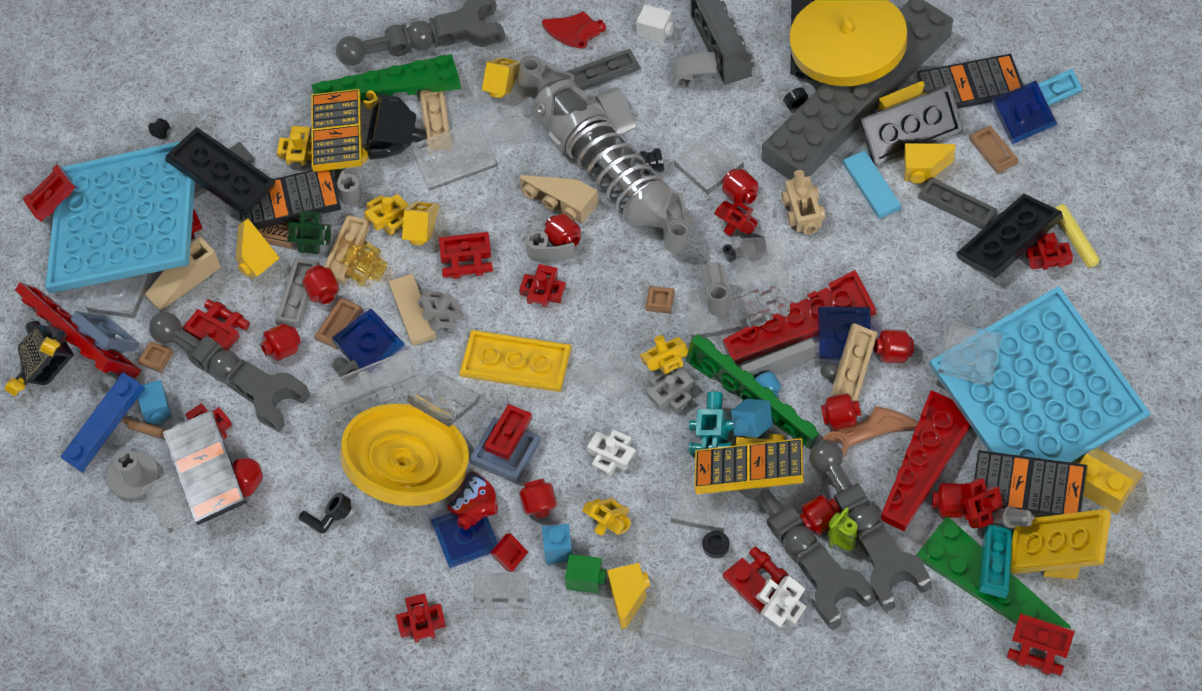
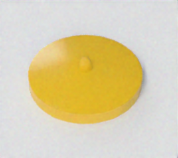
(848, 40)
(403, 455)

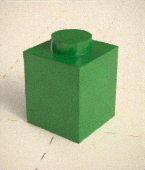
(585, 574)

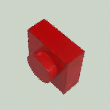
(509, 552)

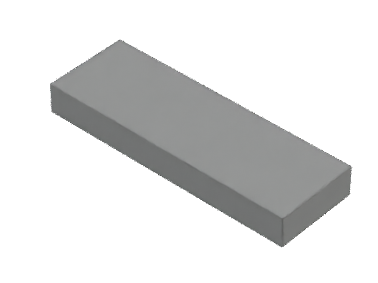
(295, 297)
(782, 359)

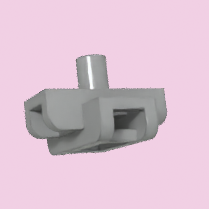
(441, 316)
(672, 388)

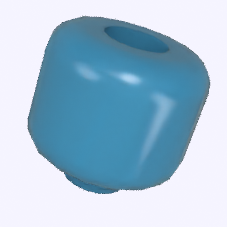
(770, 381)

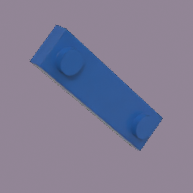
(102, 422)

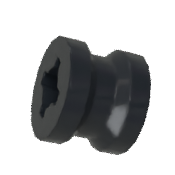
(653, 159)

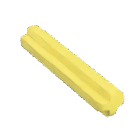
(1078, 238)

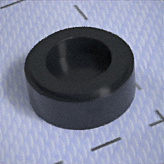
(795, 98)
(715, 544)

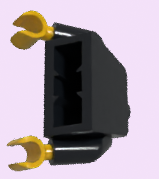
(390, 127)

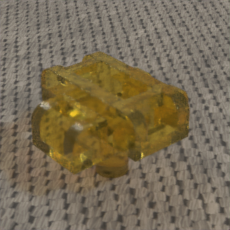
(366, 264)

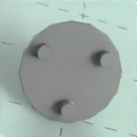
(130, 473)

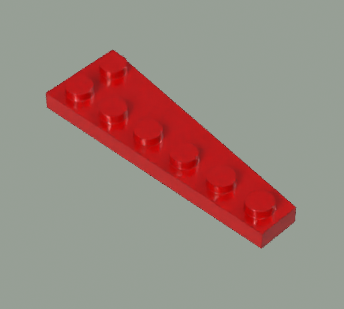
(59, 317)
(801, 321)
(929, 452)

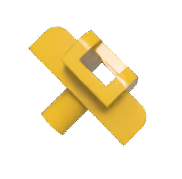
(295, 142)
(387, 207)
(665, 354)
(608, 515)

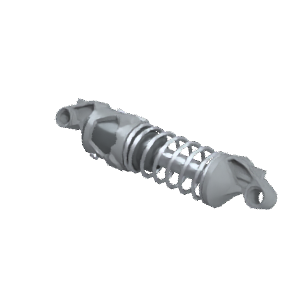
(585, 133)

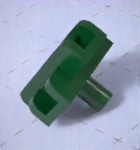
(309, 230)

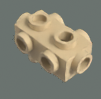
(803, 204)

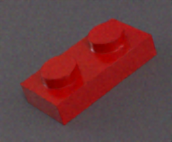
(508, 432)

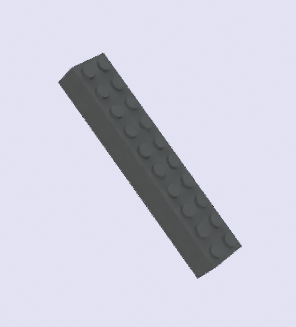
(834, 111)

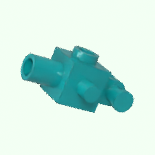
(711, 425)

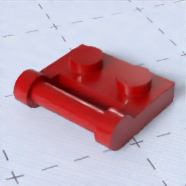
(49, 193)

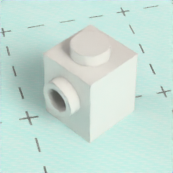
(654, 23)

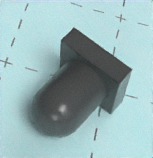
(344, 367)

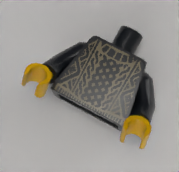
(41, 356)

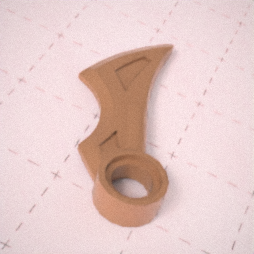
(878, 423)

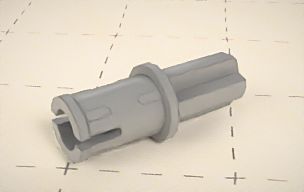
(1012, 517)

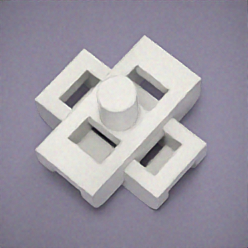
(608, 451)
(783, 599)

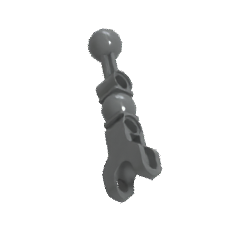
(442, 30)
(226, 366)
(888, 561)
(815, 562)

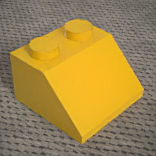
(1108, 479)

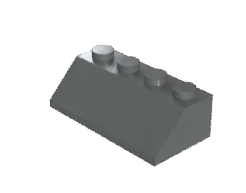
(721, 38)

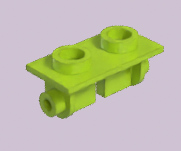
(842, 531)

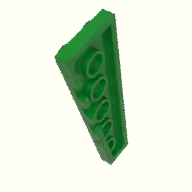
(434, 74)
(711, 362)
(958, 559)

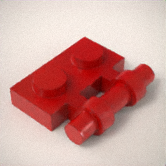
(465, 248)
(206, 324)
(746, 579)
(1042, 636)

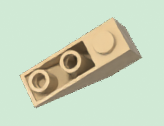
(561, 194)
(178, 281)

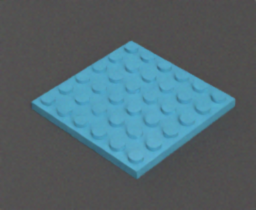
(121, 220)
(1050, 387)

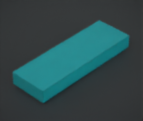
(996, 561)

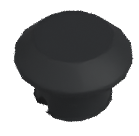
(159, 128)

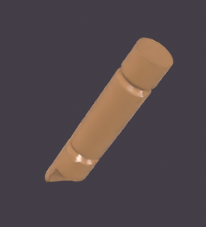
(144, 428)

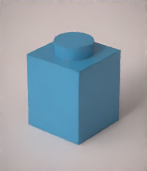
(154, 403)
(751, 418)
(556, 543)

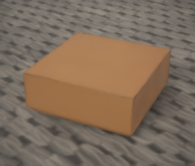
(660, 299)
(155, 357)

